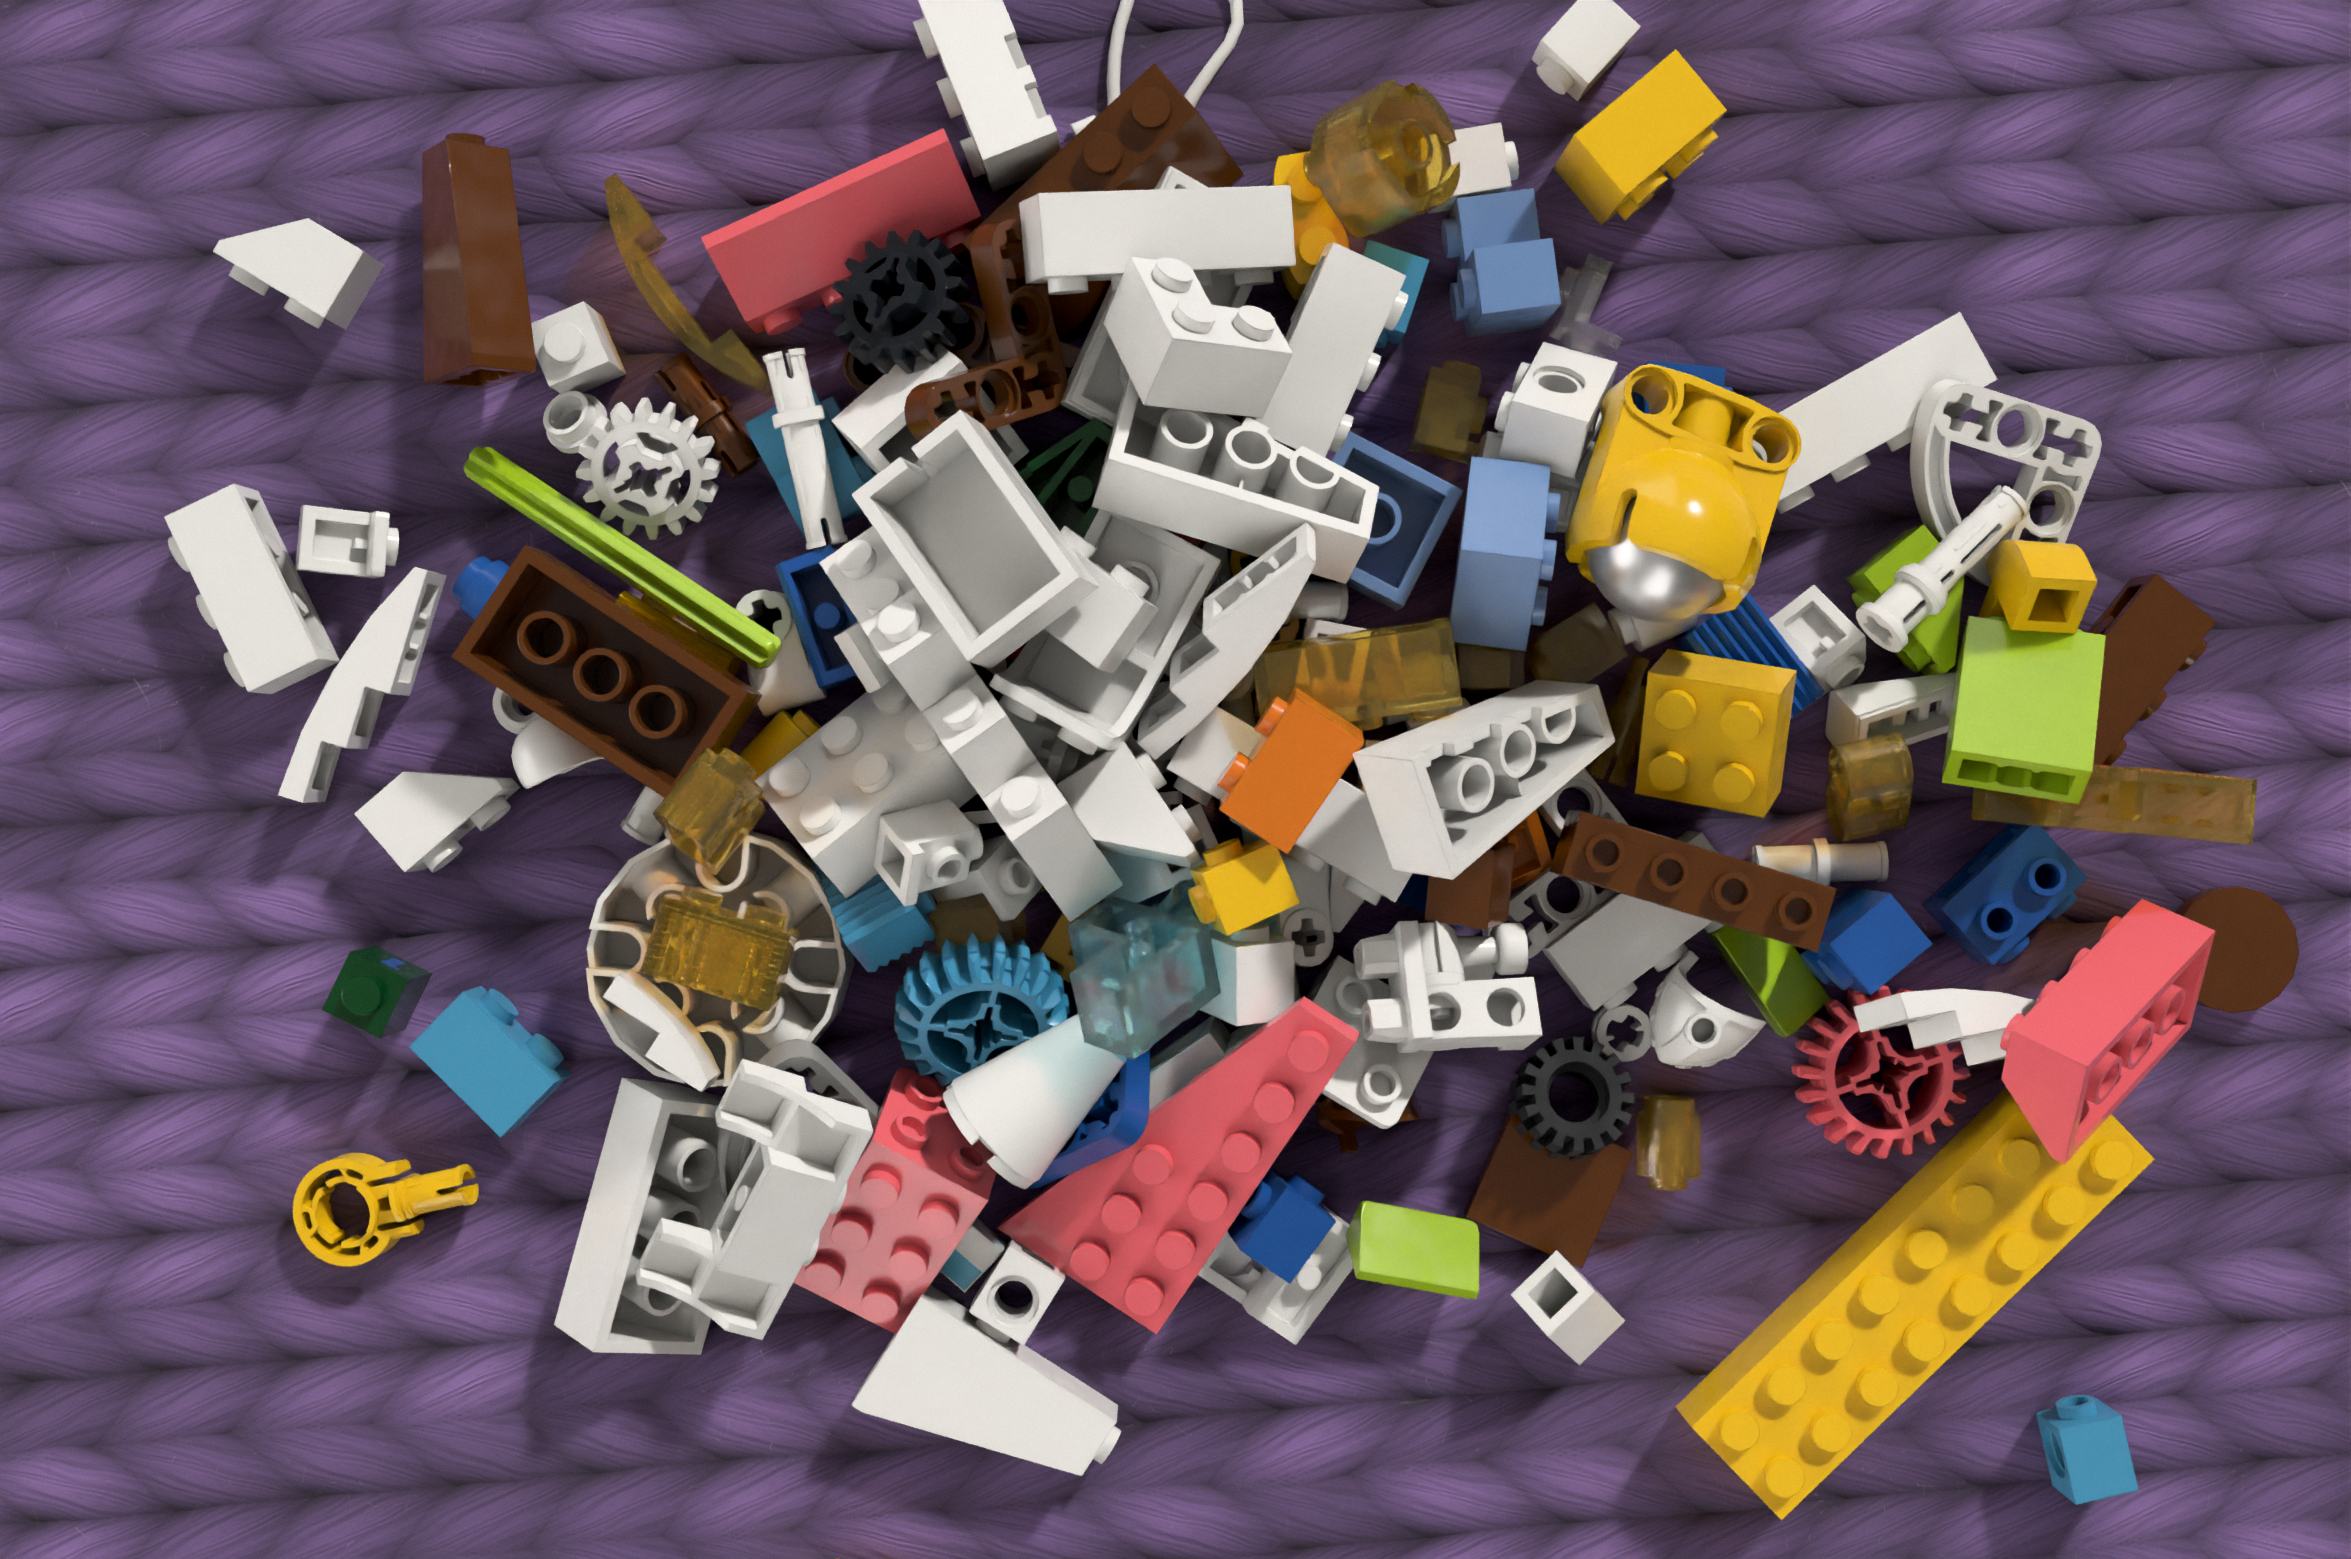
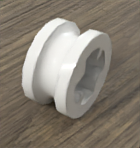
(1625, 1050)

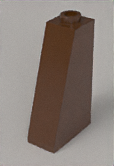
(472, 268)

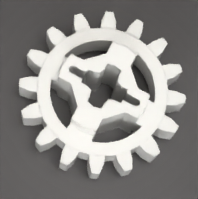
(657, 443)

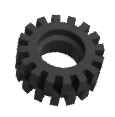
(1601, 1078)

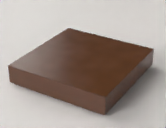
(1544, 1198)

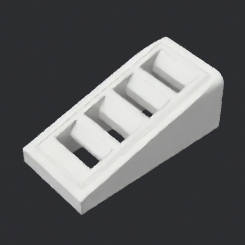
(1882, 707)

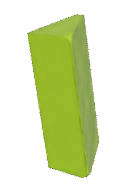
(1772, 977)
(1415, 1249)

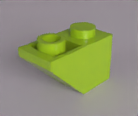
(1933, 640)

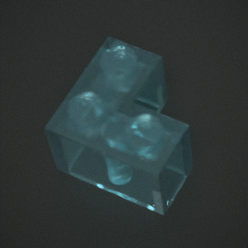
(1138, 974)

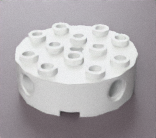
(758, 873)

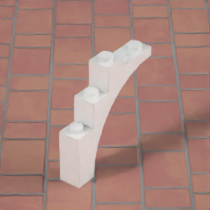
(971, 724)

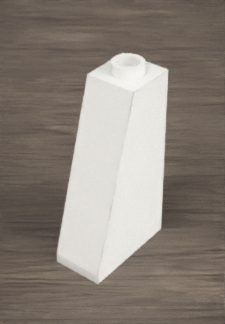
(986, 1392)

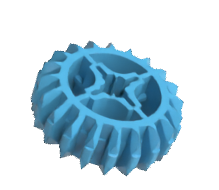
(975, 1004)

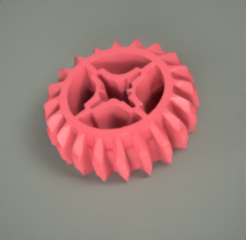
(1900, 1117)

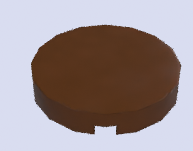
(2251, 949)

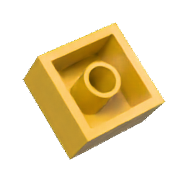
(1641, 135)
(1715, 732)

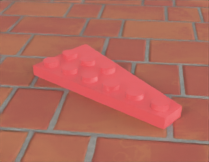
(1156, 1211)

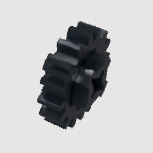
(900, 303)

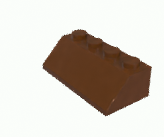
(1119, 151)

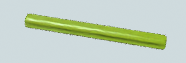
(623, 557)

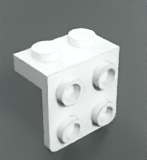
(1373, 1076)

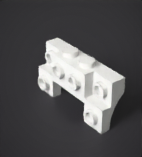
(774, 1208)

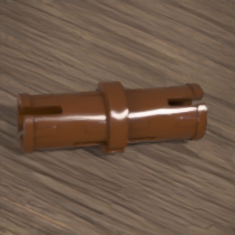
(695, 397)

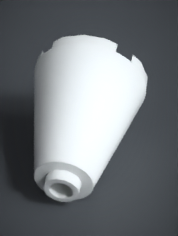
(1031, 1099)

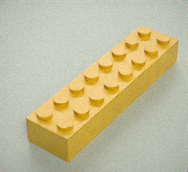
(1902, 1298)

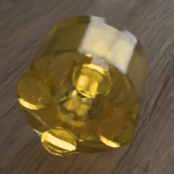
(1383, 157)

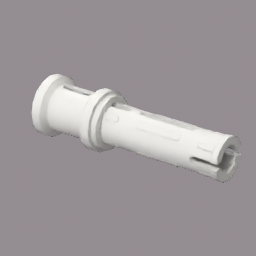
(1925, 586)

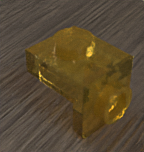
(1576, 648)

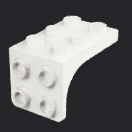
(1099, 706)

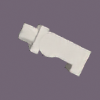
(1429, 994)

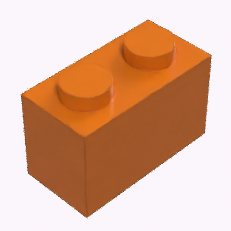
(1289, 768)

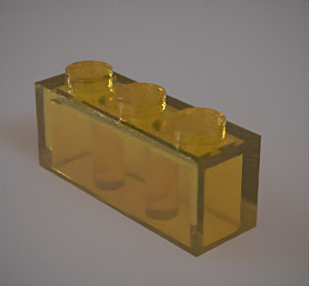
(1367, 672)

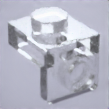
(1578, 297)

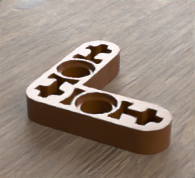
(1016, 354)

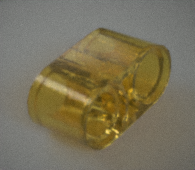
(1869, 786)

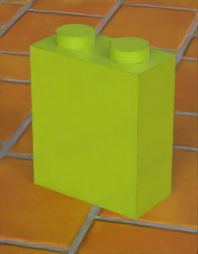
(2024, 710)

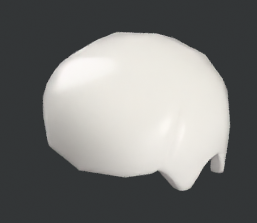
(545, 751)

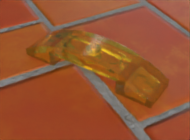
(636, 237)

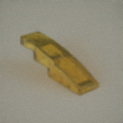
(2138, 804)

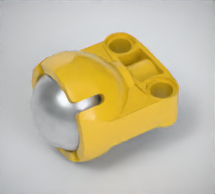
(1678, 496)

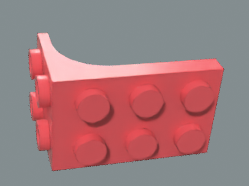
(902, 1206)

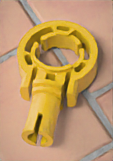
(387, 1203)

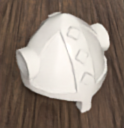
(1693, 1028)

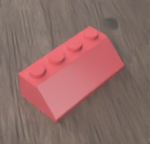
(796, 249)
(2105, 1024)

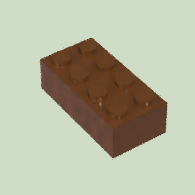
(603, 671)

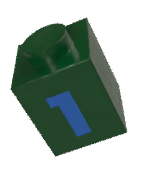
(376, 991)

